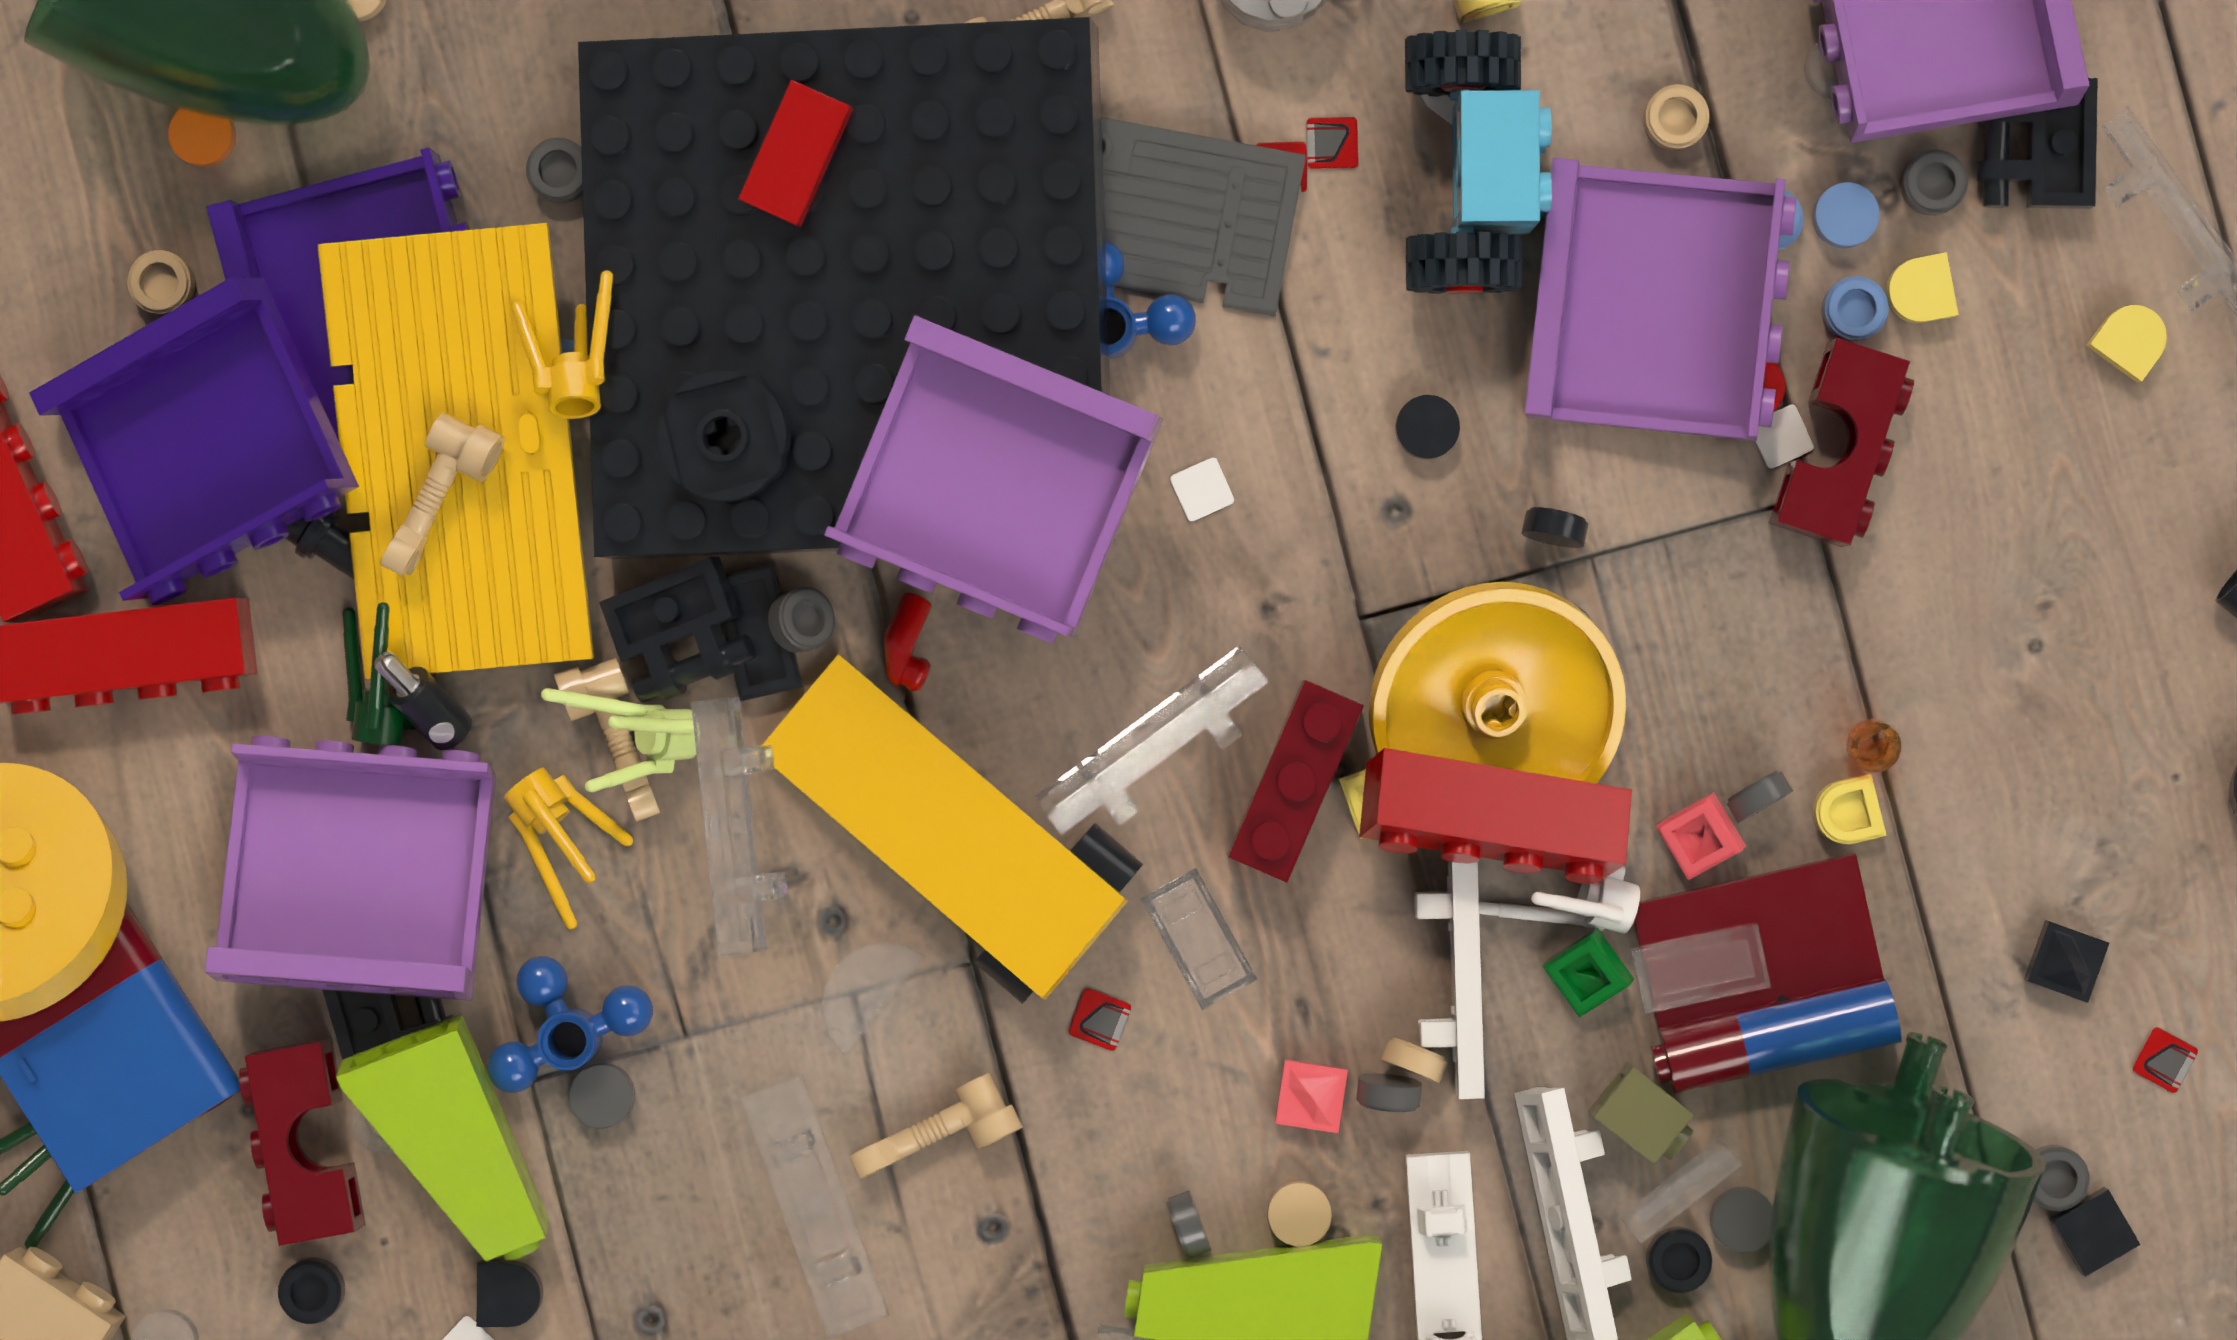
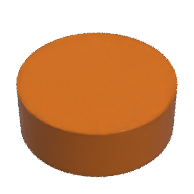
(201, 138)

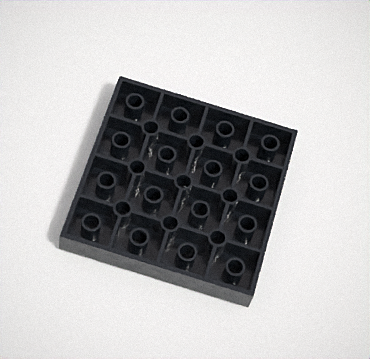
(949, 199)

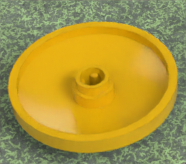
(1502, 683)

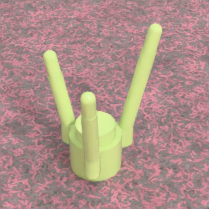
(658, 732)

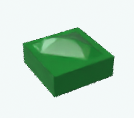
(1588, 972)

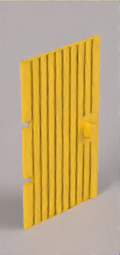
(435, 336)

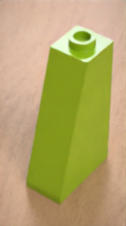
(450, 1131)
(1261, 1294)

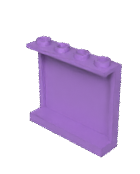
(1948, 62)
(1658, 301)
(995, 481)
(354, 869)

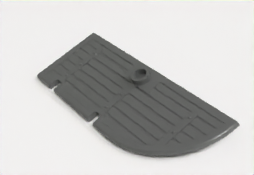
(1199, 213)

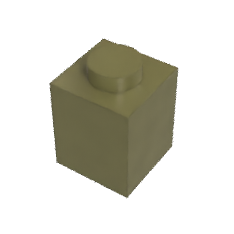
(1643, 1115)

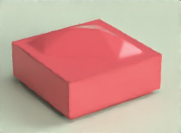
(1701, 835)
(1311, 1096)

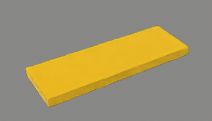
(943, 827)

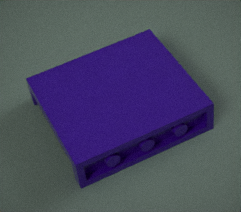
(281, 233)
(201, 437)

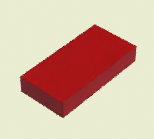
(795, 153)

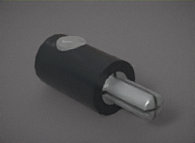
(424, 702)

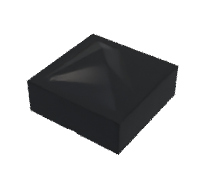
(2066, 961)

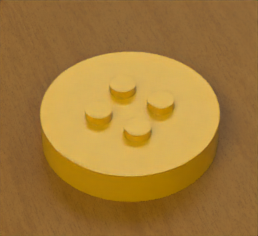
(57, 889)

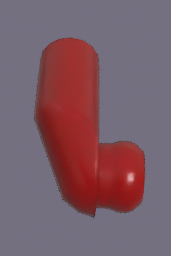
(900, 641)

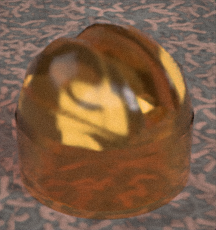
(1879, 754)

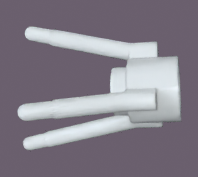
(1599, 905)

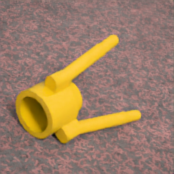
(574, 376)
(540, 805)

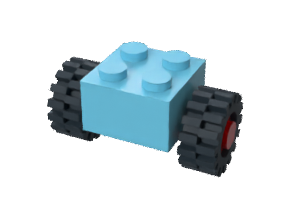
(1495, 161)

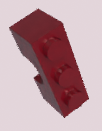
(1864, 392)
(1295, 780)
(303, 1196)

